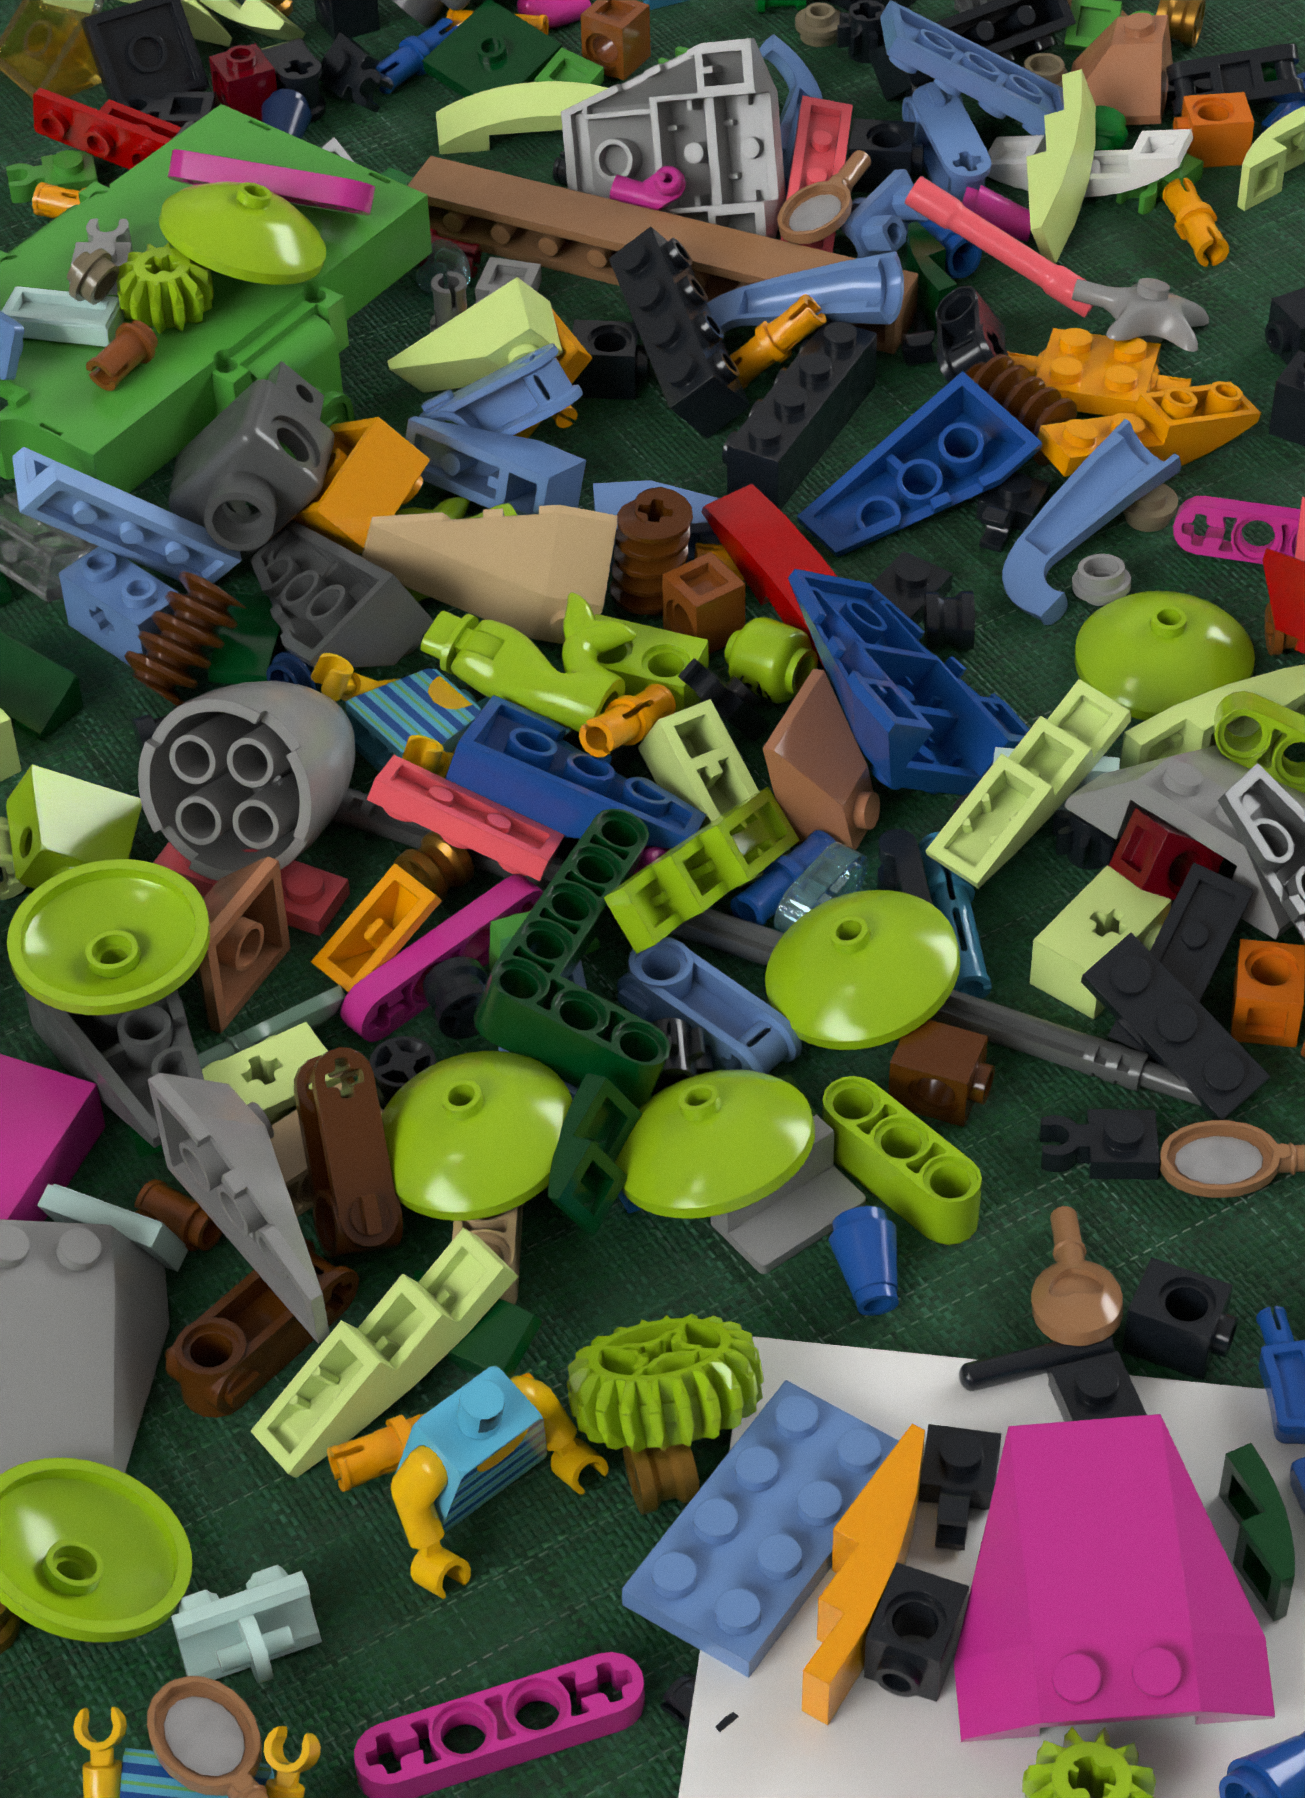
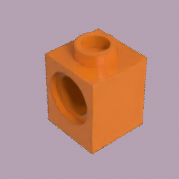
(1220, 127)
(1268, 993)

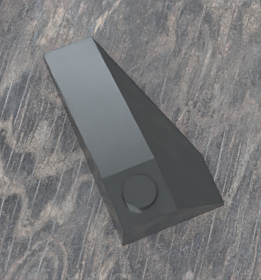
(336, 601)
(1274, 834)
(122, 1053)

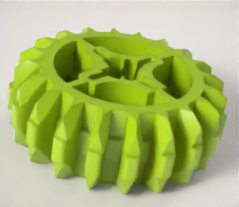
(665, 1382)

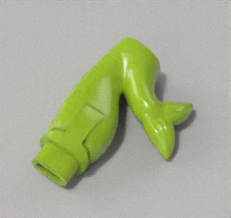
(510, 666)

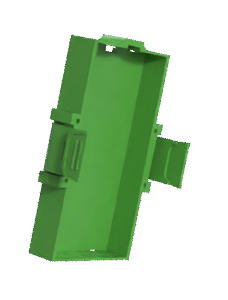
(244, 335)

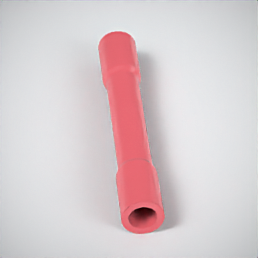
(953, 215)

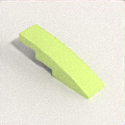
(1063, 171)
(1191, 723)
(1029, 784)
(372, 1366)

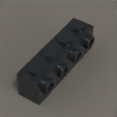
(997, 26)
(679, 332)
(802, 412)

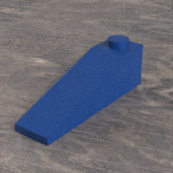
(932, 461)
(533, 771)

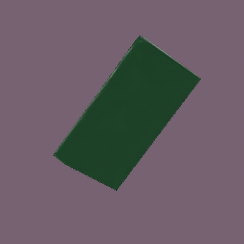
(35, 689)

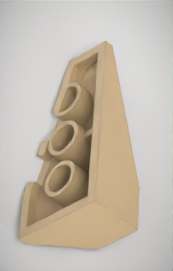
(501, 564)

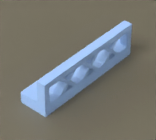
(116, 519)

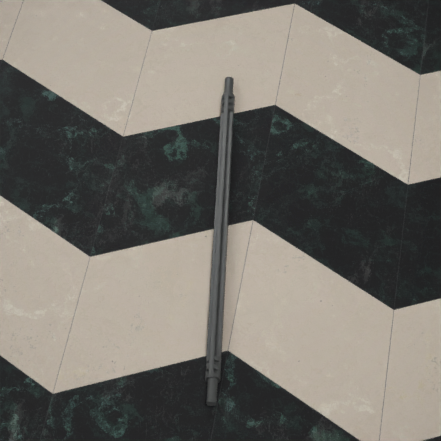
(755, 943)

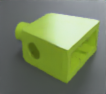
(66, 824)

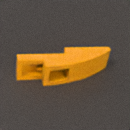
(1166, 422)

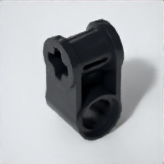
(298, 71)
(966, 332)

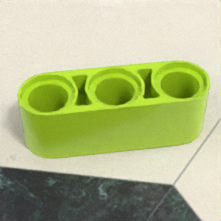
(1266, 746)
(903, 1160)

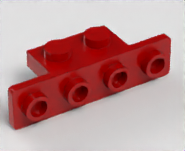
(111, 133)

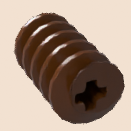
(1023, 396)
(649, 543)
(182, 636)

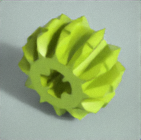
(164, 288)
(1087, 1770)

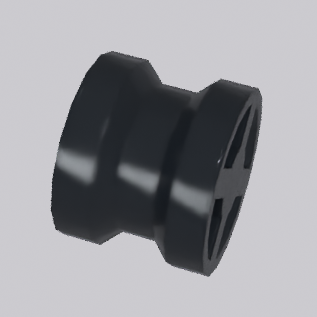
(949, 620)
(455, 992)
(398, 1061)

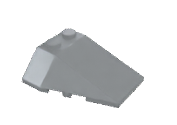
(700, 112)
(1185, 795)
(76, 1341)

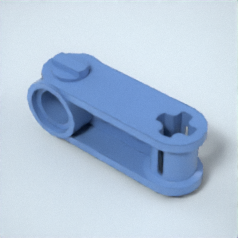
(951, 143)
(510, 396)
(735, 1023)

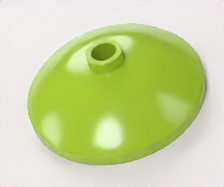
(243, 233)
(1161, 650)
(108, 937)
(863, 969)
(474, 1134)
(716, 1144)
(88, 1551)

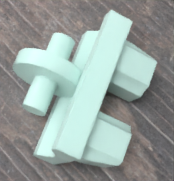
(246, 1627)

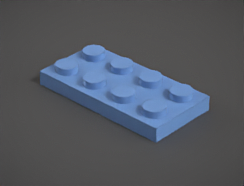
(968, 69)
(759, 1529)

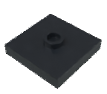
(145, 50)

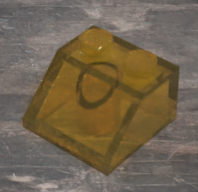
(48, 50)

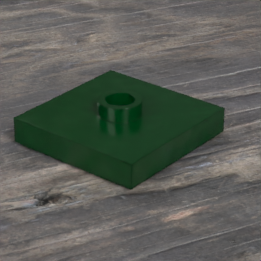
(490, 52)

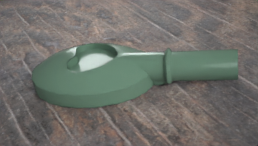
(313, 1011)

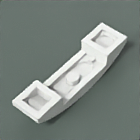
(1112, 171)

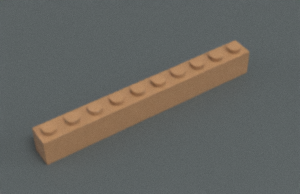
(583, 230)

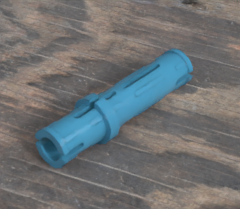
(972, 973)

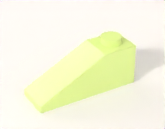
(480, 340)
(698, 762)

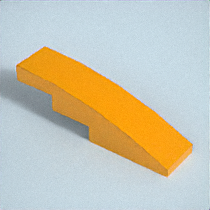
(864, 1552)

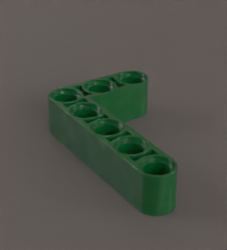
(528, 996)

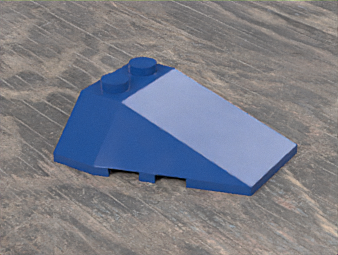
(900, 699)

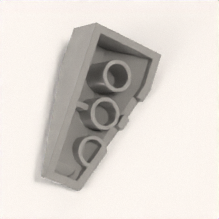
(230, 1169)

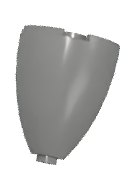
(247, 772)

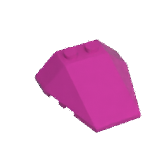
(1103, 1591)

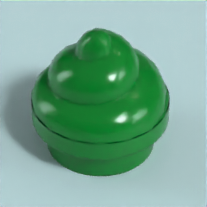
(1110, 129)

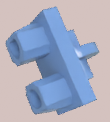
(882, 219)

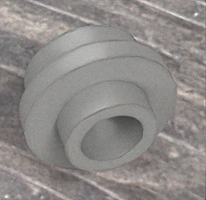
(1101, 579)

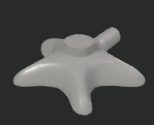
(1145, 311)

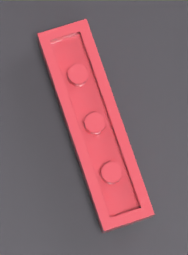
(819, 149)

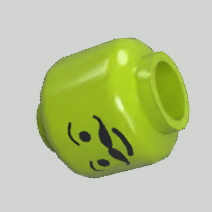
(771, 658)

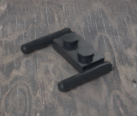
(1083, 1379)

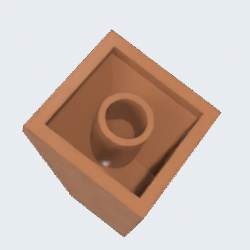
(1129, 67)
(820, 768)
(245, 939)

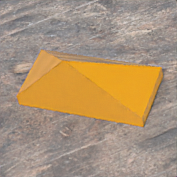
(376, 928)

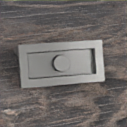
(796, 1212)

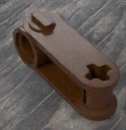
(347, 1156)
(248, 1339)

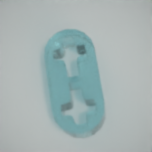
(832, 874)

